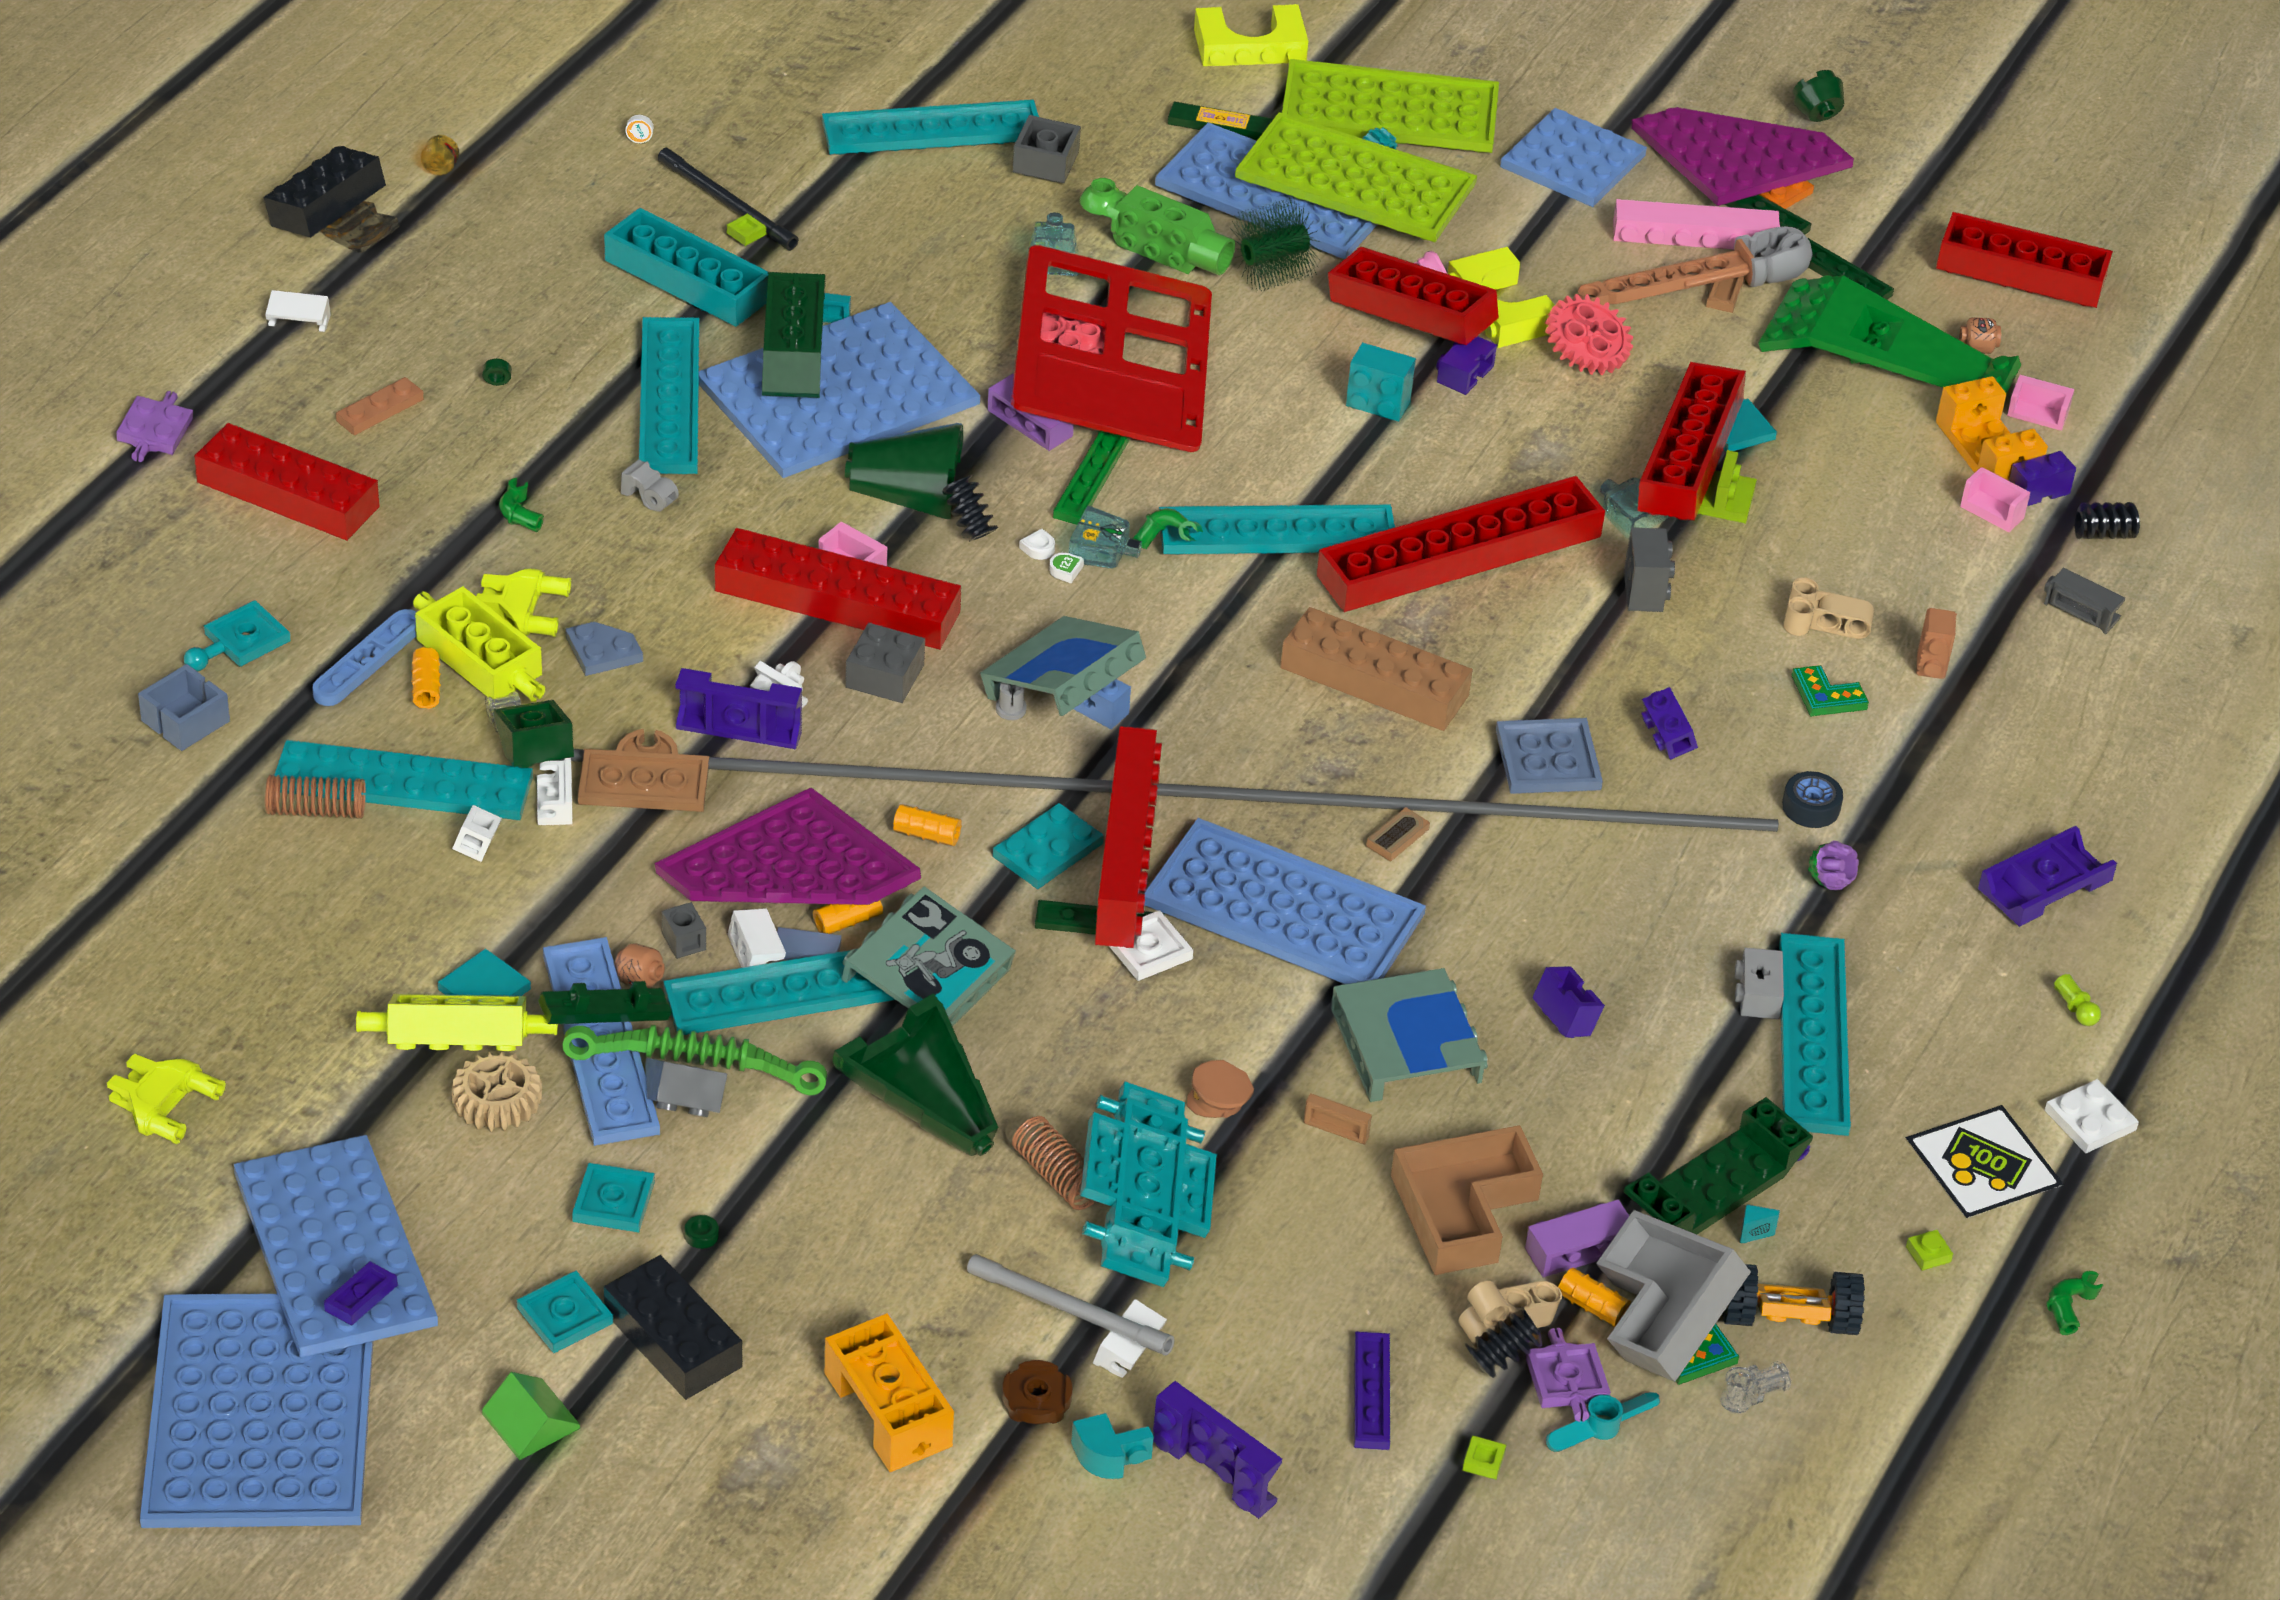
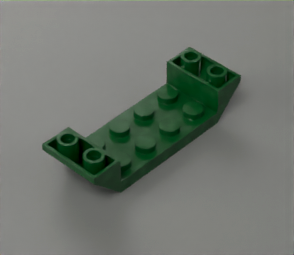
(793, 335)
(1727, 1172)

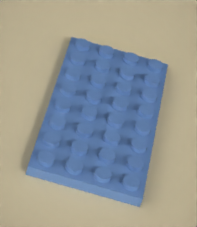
(1207, 175)
(1283, 904)
(321, 1222)

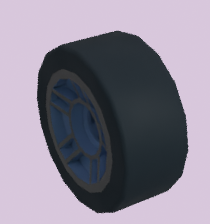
(1812, 799)

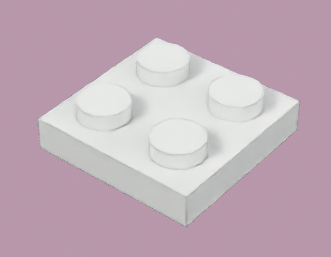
(1156, 948)
(2091, 1116)

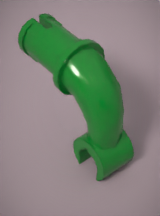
(513, 511)
(1159, 520)
(2061, 1299)

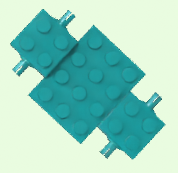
(1148, 1180)

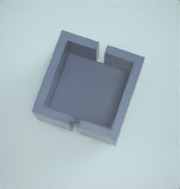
(184, 707)

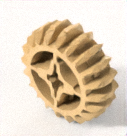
(496, 1091)

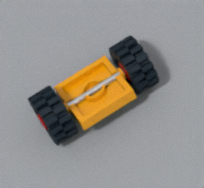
(1840, 1308)

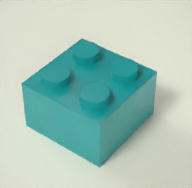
(1380, 381)

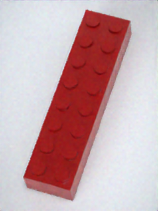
(1691, 441)
(836, 587)
(1128, 837)

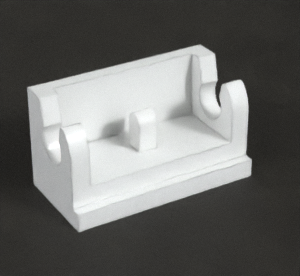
(298, 307)
(555, 793)
(754, 937)
(1122, 1349)

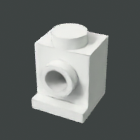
(476, 833)

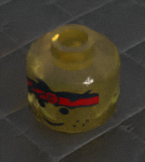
(439, 155)

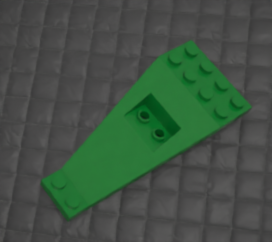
(1873, 331)

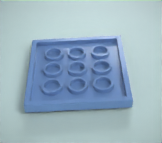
(1573, 157)

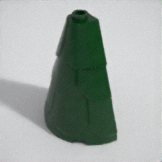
(925, 1077)

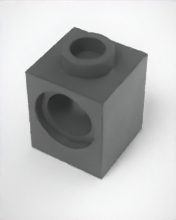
(684, 930)

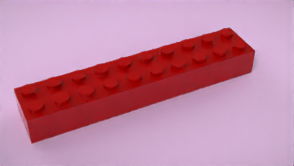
(1460, 543)

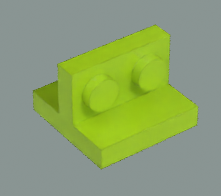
(1728, 493)

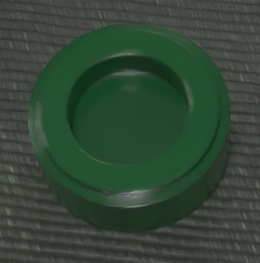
(497, 372)
(701, 1231)

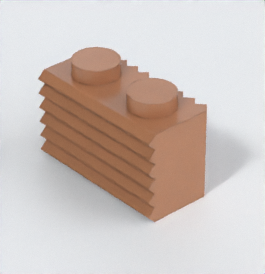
(1936, 643)

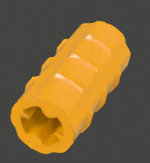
(425, 677)
(927, 825)
(840, 916)
(1593, 1296)

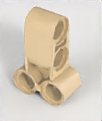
(1826, 612)
(1493, 1304)

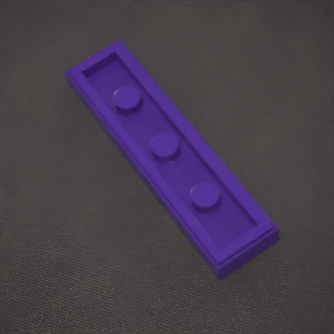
(1372, 1390)

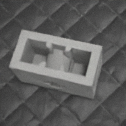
(1760, 983)

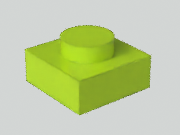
(746, 229)
(1929, 1250)
(1484, 1457)

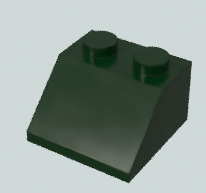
(534, 733)

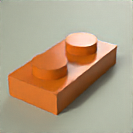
(1790, 194)

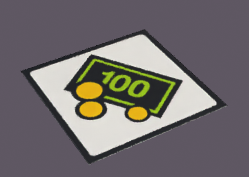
(1984, 1161)

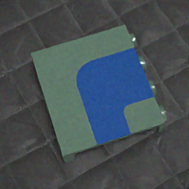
(1067, 660)
(1406, 1029)

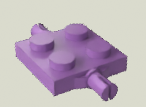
(154, 425)
(1567, 1374)

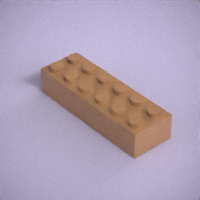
(1376, 668)

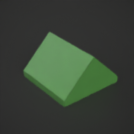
(528, 1414)

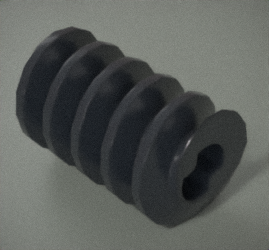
(969, 508)
(2107, 518)
(1505, 1343)

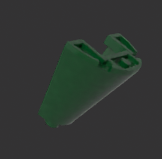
(908, 468)

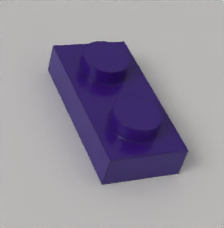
(360, 1293)

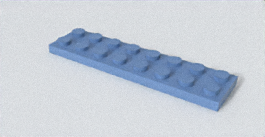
(608, 1083)

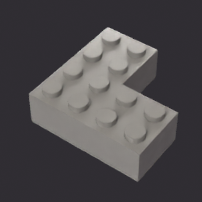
(1679, 1289)

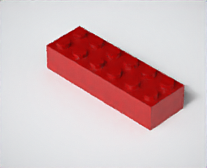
(2024, 259)
(1413, 295)
(287, 481)

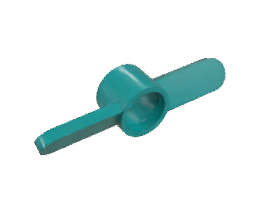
(1597, 1427)

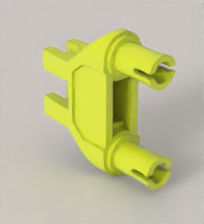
(517, 595)
(157, 1089)

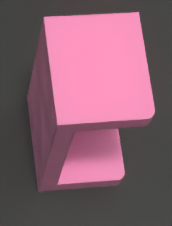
(2040, 402)
(1995, 499)
(853, 543)

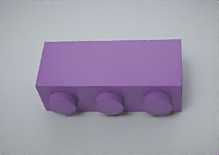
(1042, 430)
(1574, 1238)

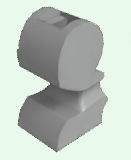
(654, 490)

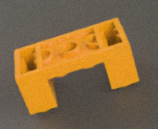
(1973, 424)
(908, 1414)

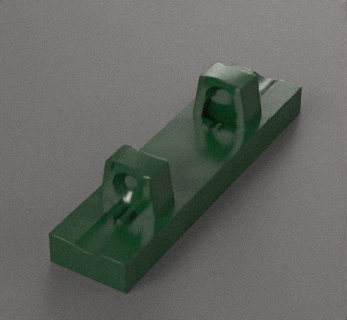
(604, 1006)

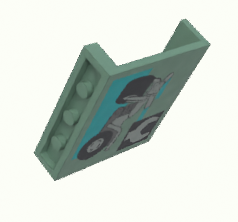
(930, 951)

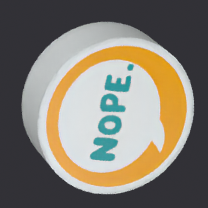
(639, 129)

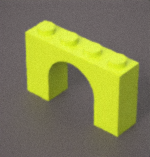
(1224, 47)
(1516, 320)

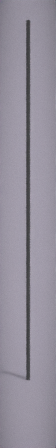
(1243, 794)

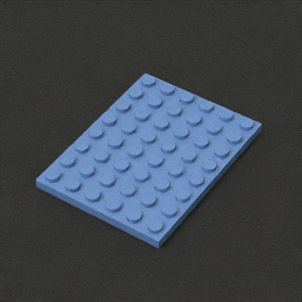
(873, 385)
(248, 1424)

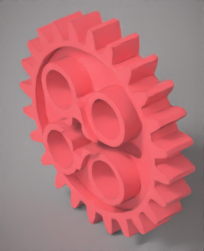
(1072, 333)
(1589, 334)

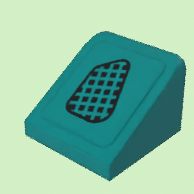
(1758, 1223)

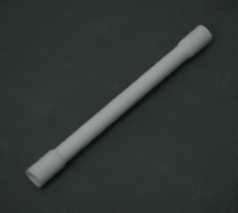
(1143, 1335)

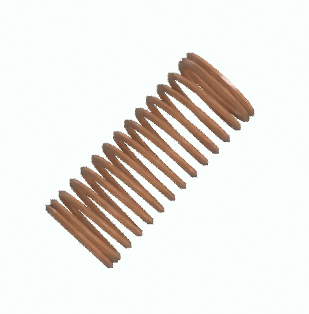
(272, 796)
(1038, 1142)

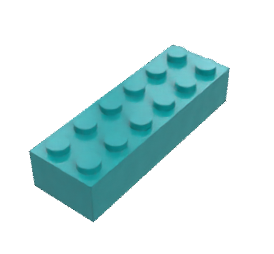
(687, 266)

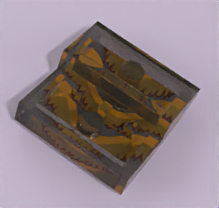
(361, 227)

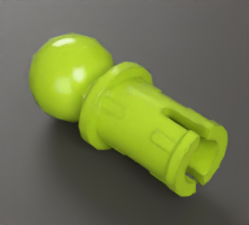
(2087, 1012)

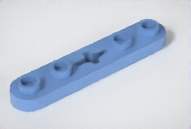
(353, 670)

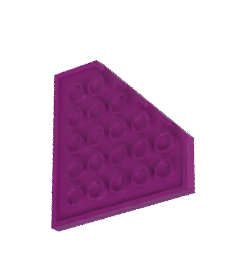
(1738, 156)
(791, 855)

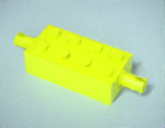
(479, 644)
(455, 1021)

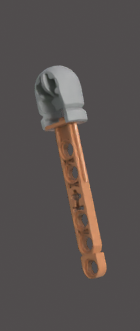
(1766, 256)

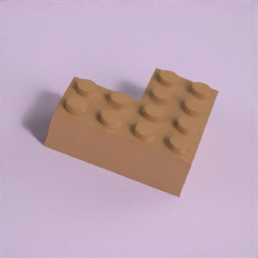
(1455, 1186)

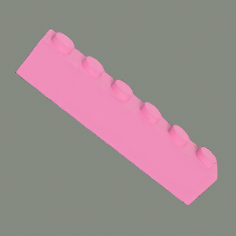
(1687, 223)

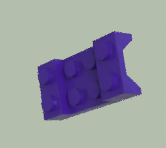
(739, 711)
(2044, 875)
(1192, 1426)

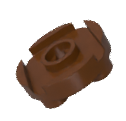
(1032, 1408)

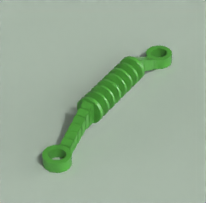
(648, 1040)

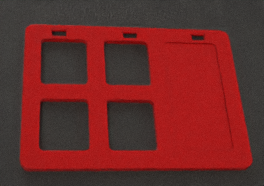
(1104, 387)

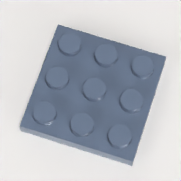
(1548, 755)

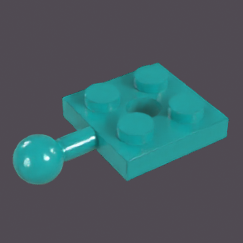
(227, 636)

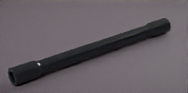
(679, 165)

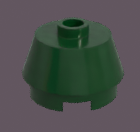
(1820, 96)

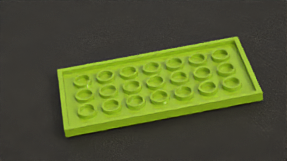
(1407, 104)
(1356, 177)

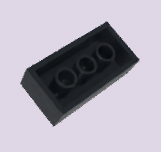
(324, 191)
(673, 1327)

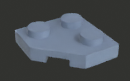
(602, 647)

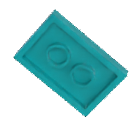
(1048, 846)

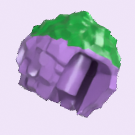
(1834, 865)

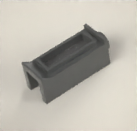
(2084, 599)

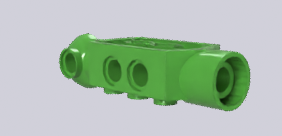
(1160, 227)

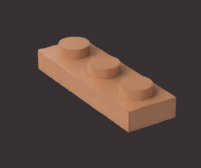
(379, 406)

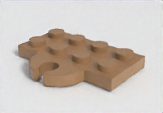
(644, 775)

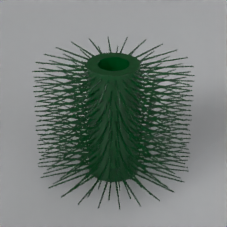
(1275, 245)

